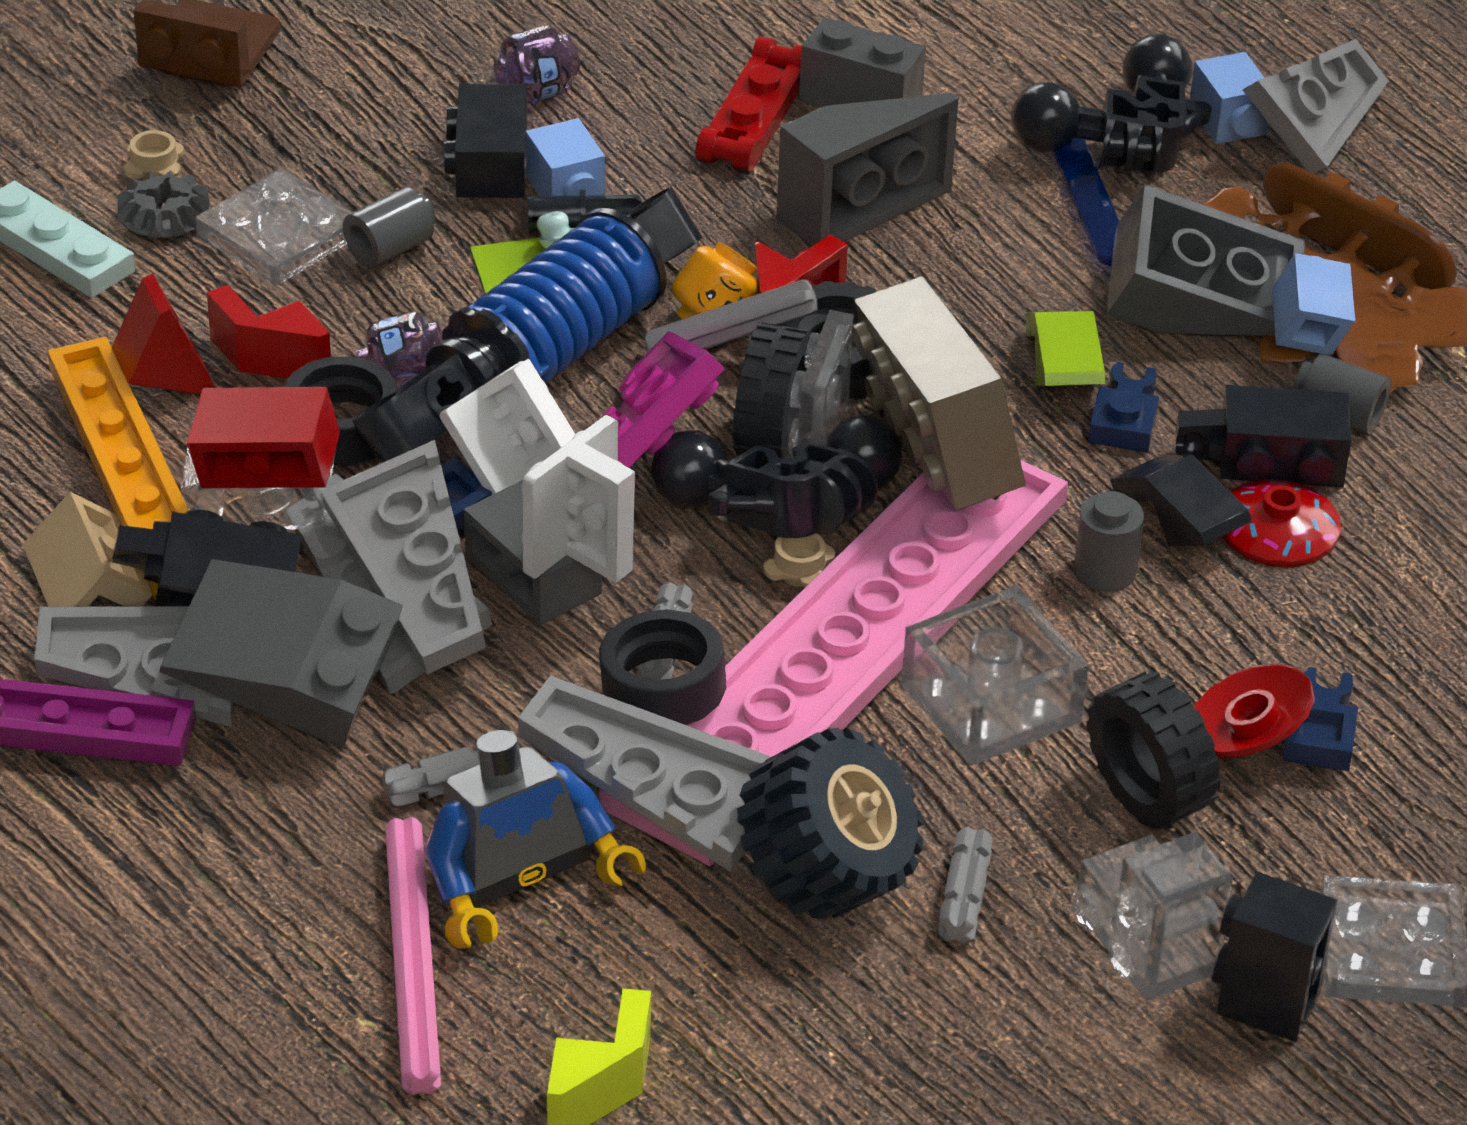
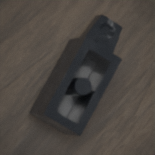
(1272, 435)
(182, 549)

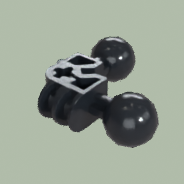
(1130, 130)
(783, 495)

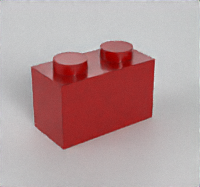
(263, 437)

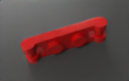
(753, 106)

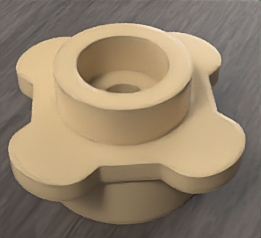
(153, 153)
(799, 559)

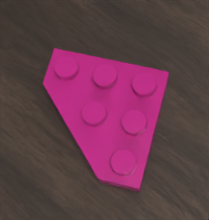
(658, 391)

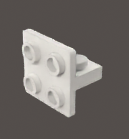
(507, 426)
(580, 506)

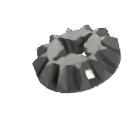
(177, 216)

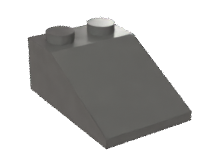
(864, 164)
(1195, 268)
(284, 645)

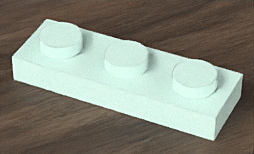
(61, 241)

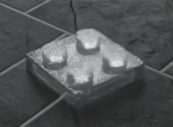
(275, 226)
(824, 387)
(1396, 941)

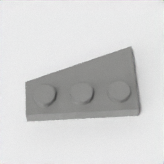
(1319, 101)
(119, 653)

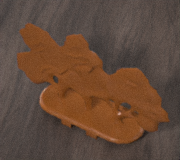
(1373, 234)

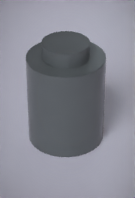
(389, 227)
(1366, 388)
(1108, 541)

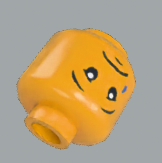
(713, 280)

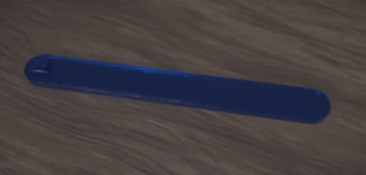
(1089, 198)

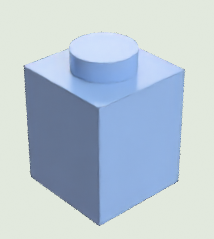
(1220, 85)
(564, 160)
(1313, 304)

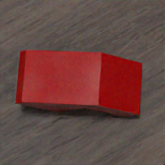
(266, 343)

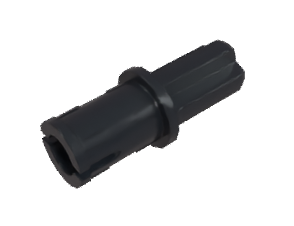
(577, 206)

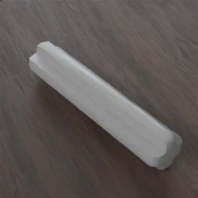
(742, 316)

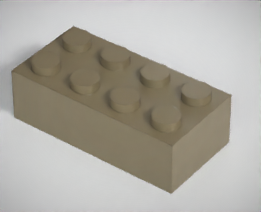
(938, 393)

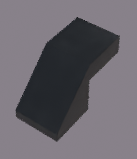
(1186, 497)

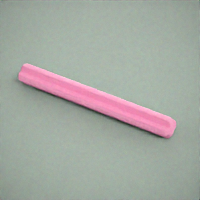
(412, 957)

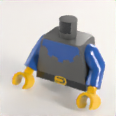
(512, 827)

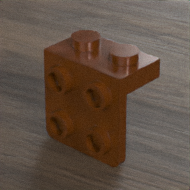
(202, 39)

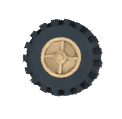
(830, 823)

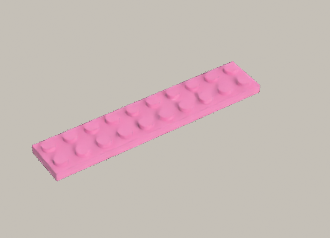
(849, 624)

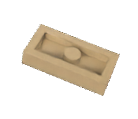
(75, 554)

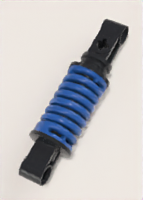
(540, 313)

